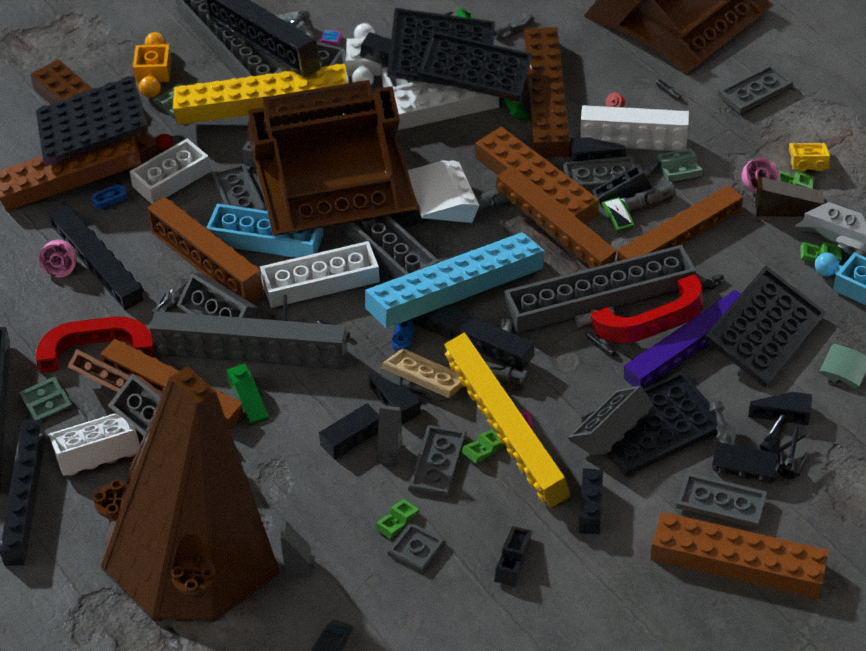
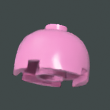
(758, 168)
(58, 258)

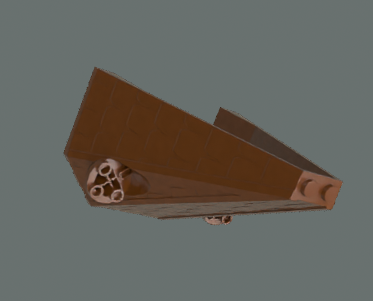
(186, 521)

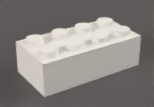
(170, 171)

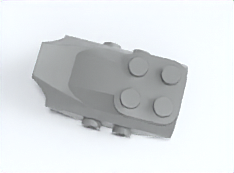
(837, 225)

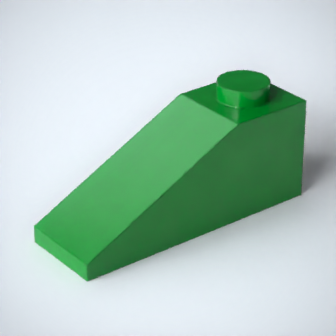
(246, 392)

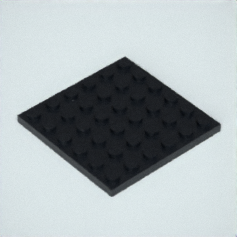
(412, 32)
(90, 120)

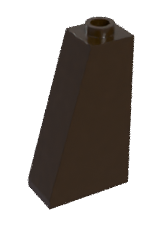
(785, 199)

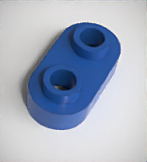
(109, 196)
(403, 336)

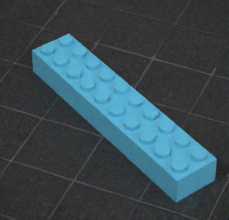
(453, 279)

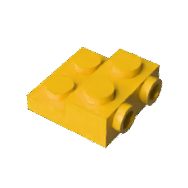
(809, 156)

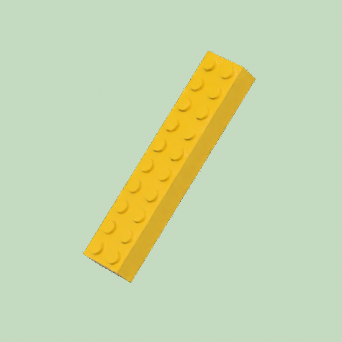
(237, 96)
(507, 421)

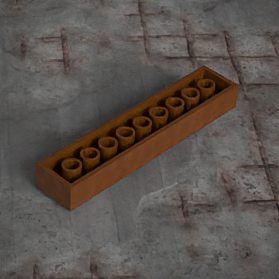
(60, 82)
(546, 93)

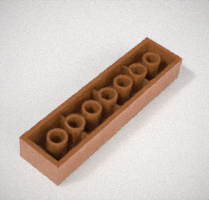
(502, 150)
(35, 181)
(204, 250)
(739, 555)

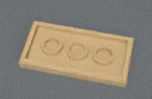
(423, 372)

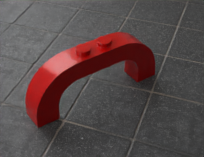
(654, 321)
(90, 332)

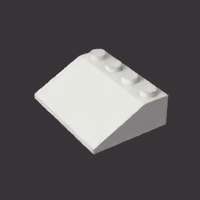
(443, 192)
(94, 443)

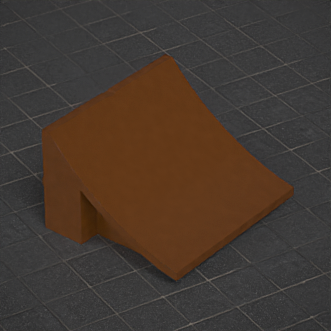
(679, 29)
(329, 157)

